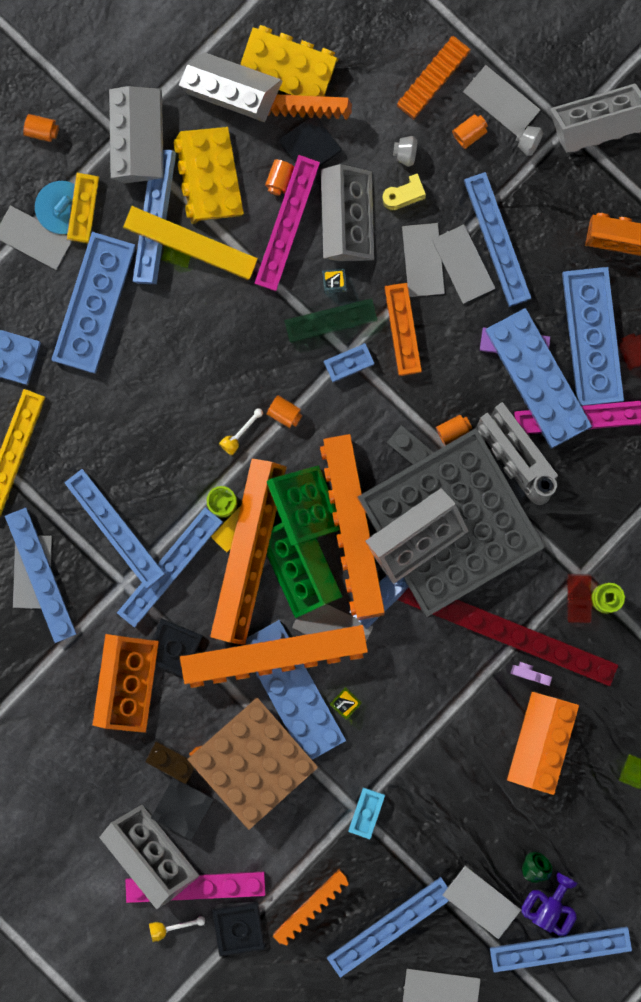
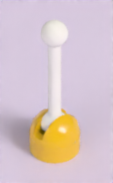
(230, 443)
(159, 930)

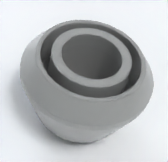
(529, 139)
(406, 150)

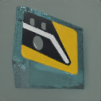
(334, 281)

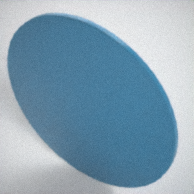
(54, 206)

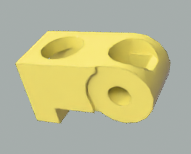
(404, 195)

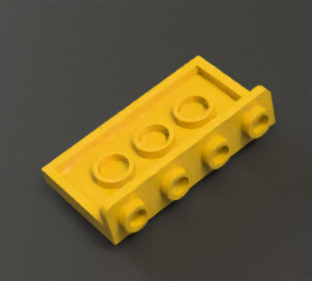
(297, 65)
(208, 174)

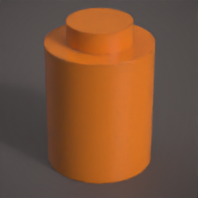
(40, 128)
(470, 130)
(279, 177)
(284, 412)
(453, 429)

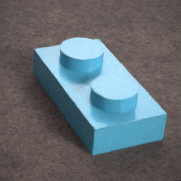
(366, 813)

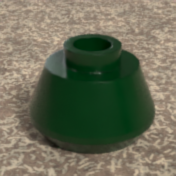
(536, 867)

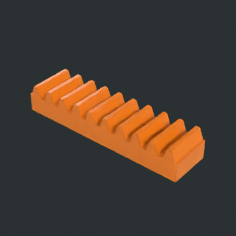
(433, 77)
(311, 105)
(402, 329)
(307, 909)

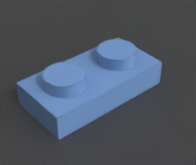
(349, 362)

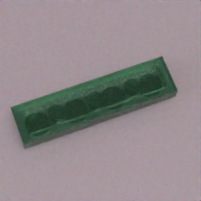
(330, 320)

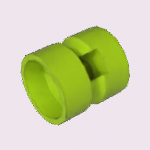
(222, 501)
(607, 598)

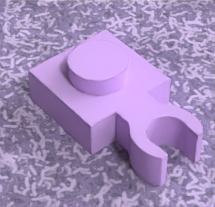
(525, 671)

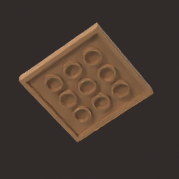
(252, 763)

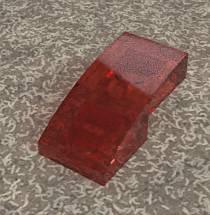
(579, 598)

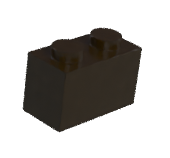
(170, 762)

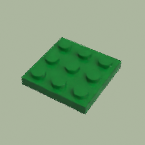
(303, 504)

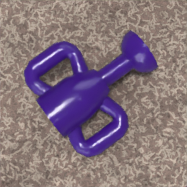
(551, 908)

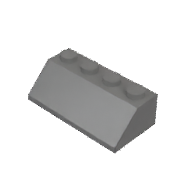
(230, 86)
(598, 118)
(136, 134)
(347, 213)
(417, 535)
(148, 856)

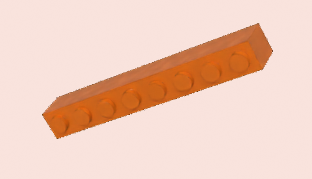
(353, 527)
(247, 554)
(273, 654)

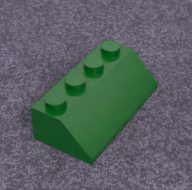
(301, 572)

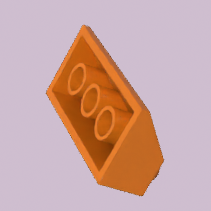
(614, 234)
(125, 683)
(542, 743)

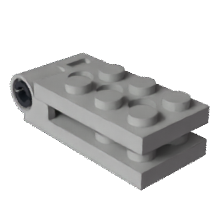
(518, 454)

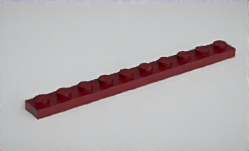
(523, 639)

